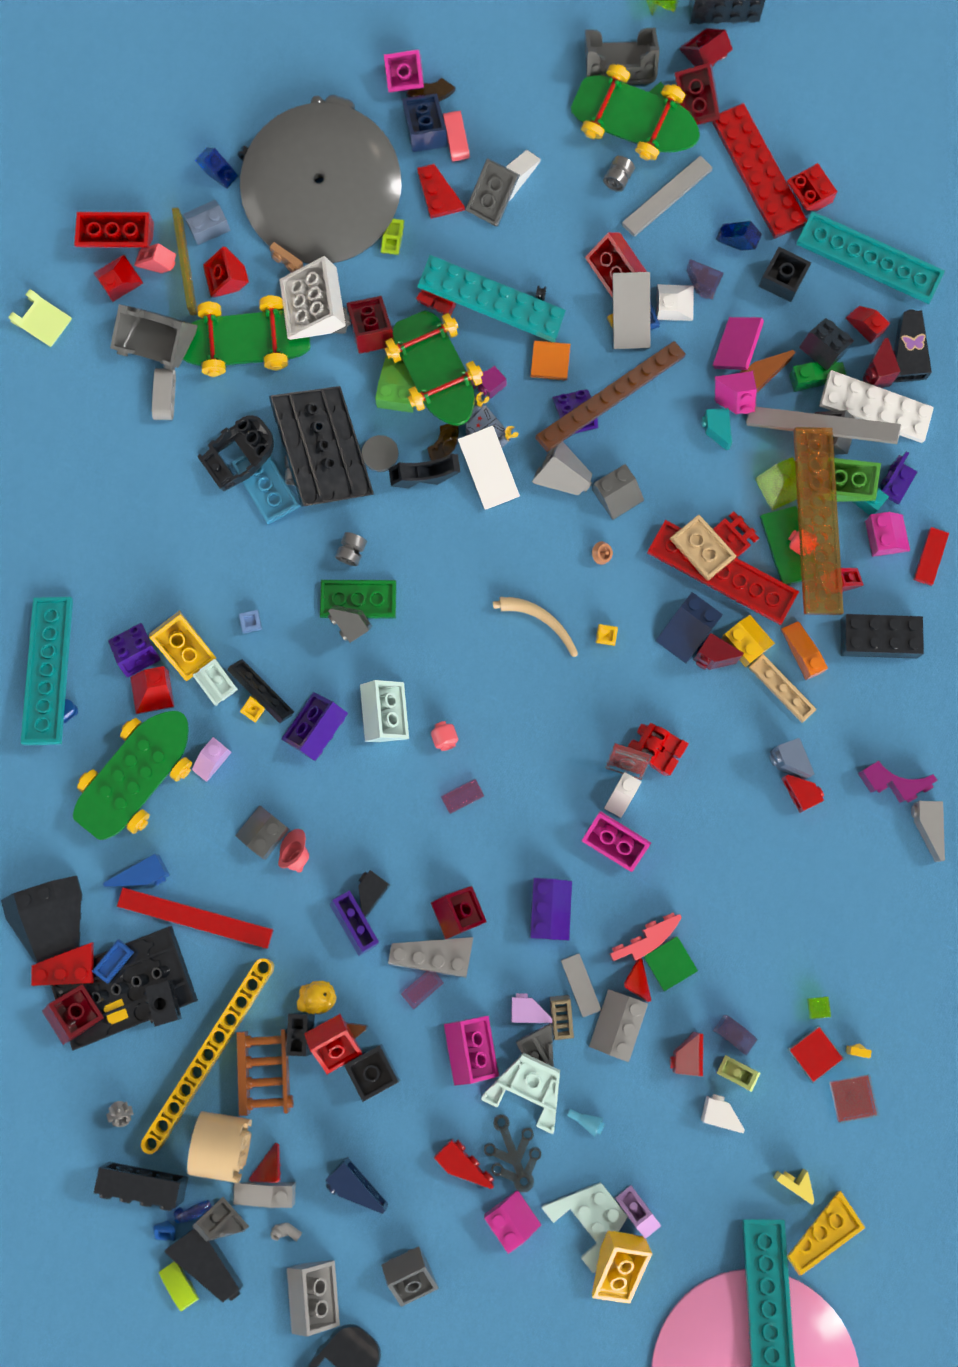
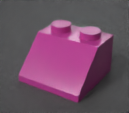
(404, 71)
(736, 392)
(887, 533)
(512, 1221)

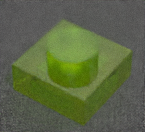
(819, 1007)

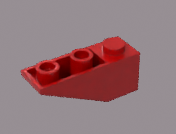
(459, 1164)

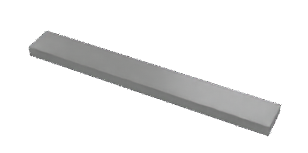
(841, 426)

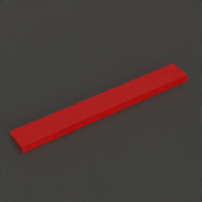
(195, 918)

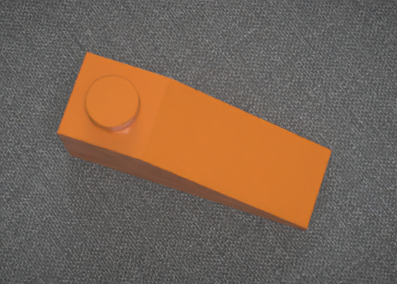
(804, 650)

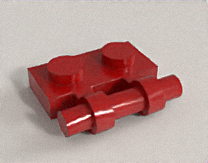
(733, 539)

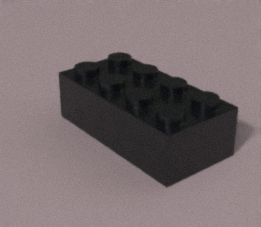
(725, 11)
(882, 636)
(140, 1185)

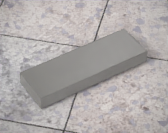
(581, 985)

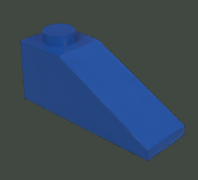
(144, 873)

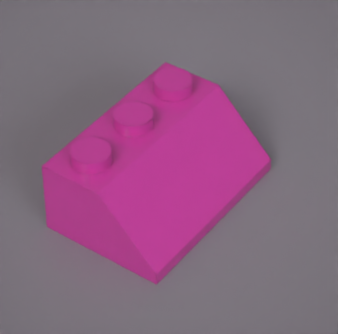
(616, 841)
(471, 1050)

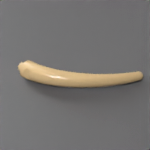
(532, 609)

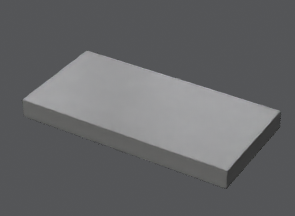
(631, 310)

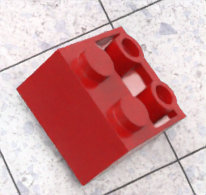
(813, 188)

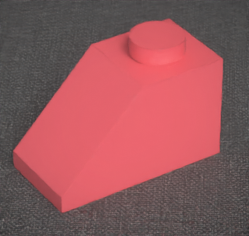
(156, 259)

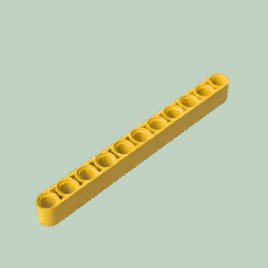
(204, 1064)

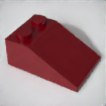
(700, 93)
(370, 324)

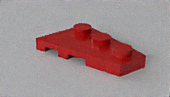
(437, 192)
(66, 968)

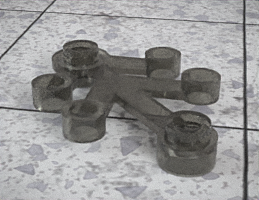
(514, 1156)

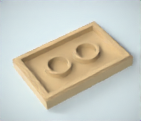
(703, 547)

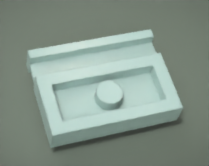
(215, 682)

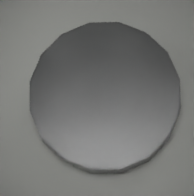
(380, 453)

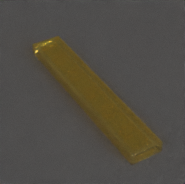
(184, 261)

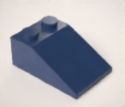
(425, 123)
(689, 627)
(353, 1186)

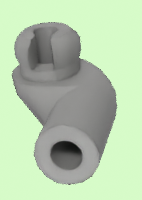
(283, 1230)

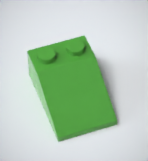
(394, 386)
(856, 480)

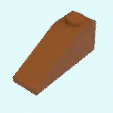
(768, 368)

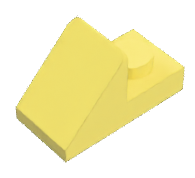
(801, 1186)

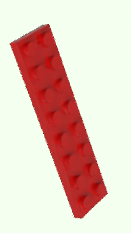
(759, 171)
(736, 580)

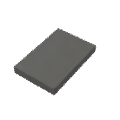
(492, 192)

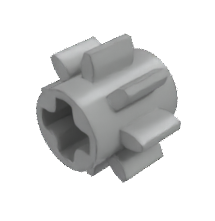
(119, 1114)

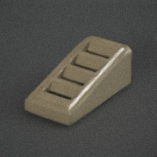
(563, 999)

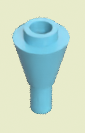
(591, 1123)

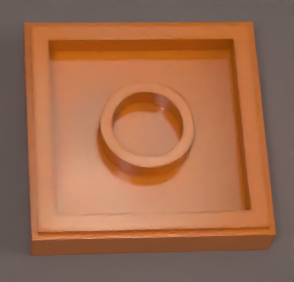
(550, 360)

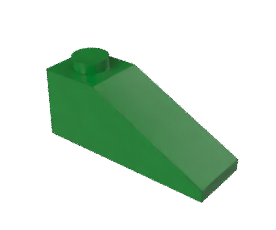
(812, 375)

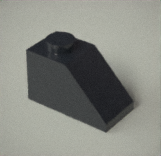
(370, 891)

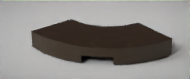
(441, 88)
(446, 442)

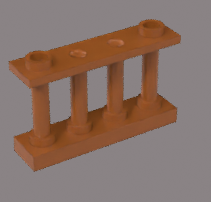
(246, 1083)

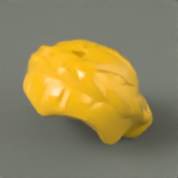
(313, 1000)

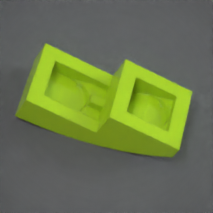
(393, 237)
(178, 1286)

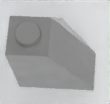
(563, 471)

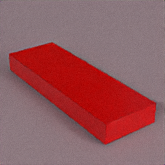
(931, 556)

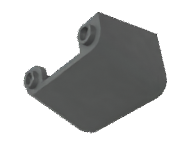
(637, 57)
(152, 336)

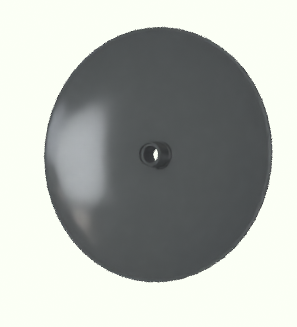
(327, 217)

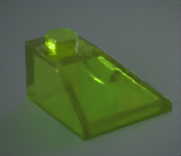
(779, 484)

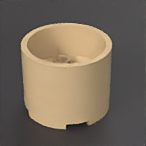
(219, 1147)

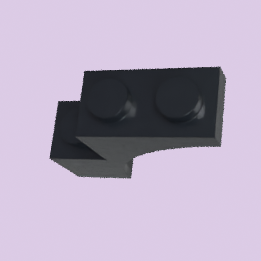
(430, 472)

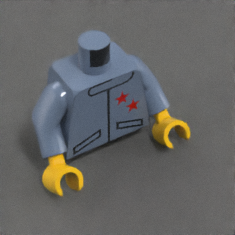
(484, 418)

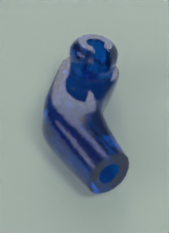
(191, 1213)

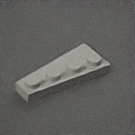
(438, 956)

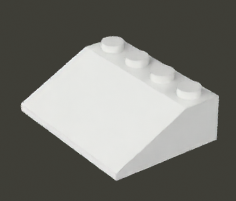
(312, 300)

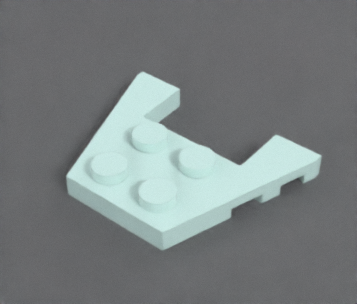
(532, 1081)
(595, 1211)

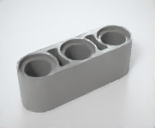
(163, 394)

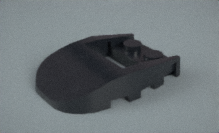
(254, 441)
(349, 1348)

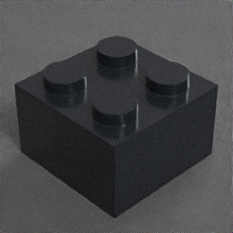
(784, 274)
(826, 343)
(372, 1073)

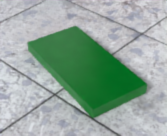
(778, 528)
(373, 597)

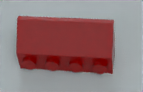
(114, 229)

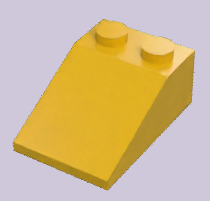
(182, 645)
(620, 1266)

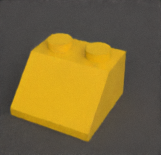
(749, 639)

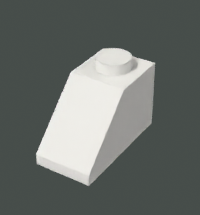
(622, 795)
(720, 1114)

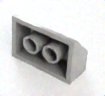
(618, 1025)
(313, 1297)

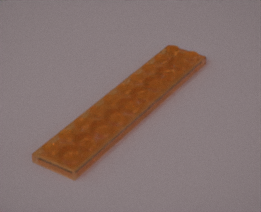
(818, 521)

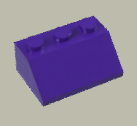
(314, 726)
(551, 909)

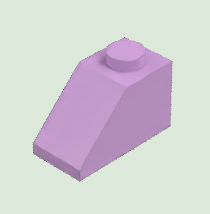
(210, 759)
(527, 1010)
(638, 1212)

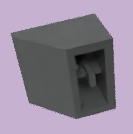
(350, 621)

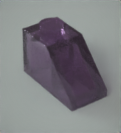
(704, 279)
(735, 1034)

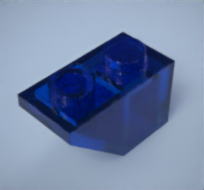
(216, 167)
(739, 235)

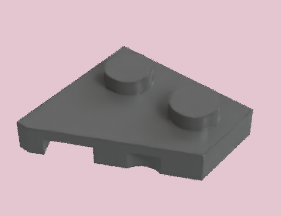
(538, 1044)
(220, 1222)

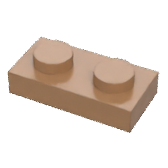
(281, 255)

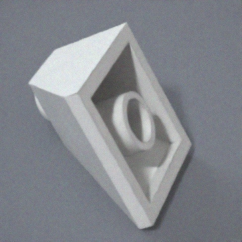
(675, 302)

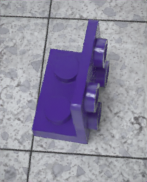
(567, 402)
(898, 479)
(133, 650)

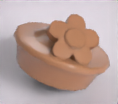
(602, 553)

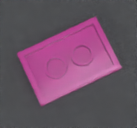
(738, 343)

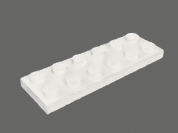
(876, 404)

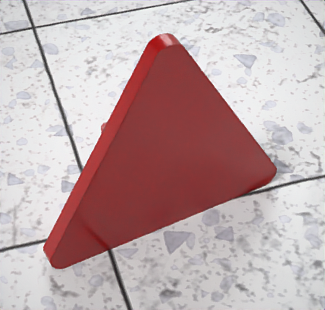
(637, 981)
(269, 1168)

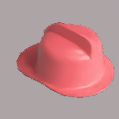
(293, 851)

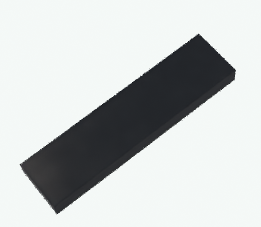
(260, 690)

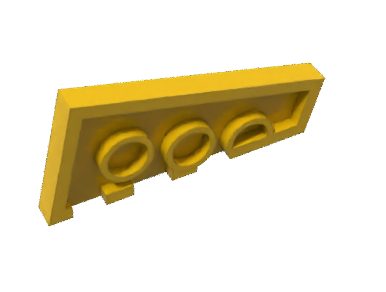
(826, 1234)

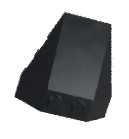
(46, 917)

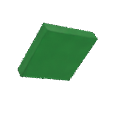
(670, 963)

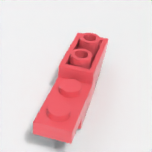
(654, 935)

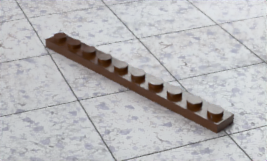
(610, 396)

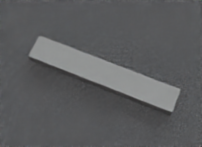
(667, 196)

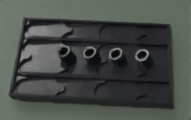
(325, 460)
(153, 961)

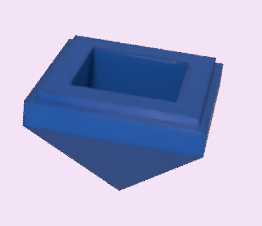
(164, 1231)

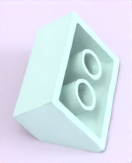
(384, 711)

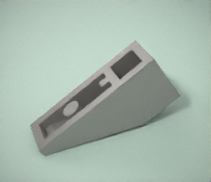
(930, 823)
(265, 1194)

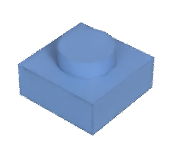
(250, 621)

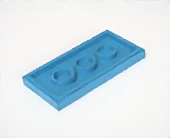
(267, 489)

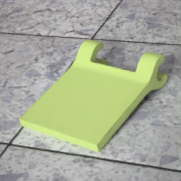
(42, 319)

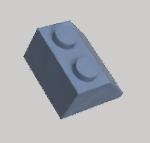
(207, 222)
(792, 759)

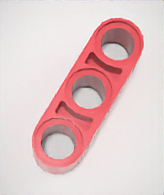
(456, 136)

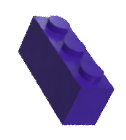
(354, 923)

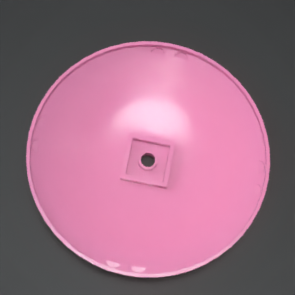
(713, 1328)

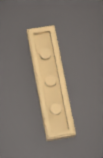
(782, 688)

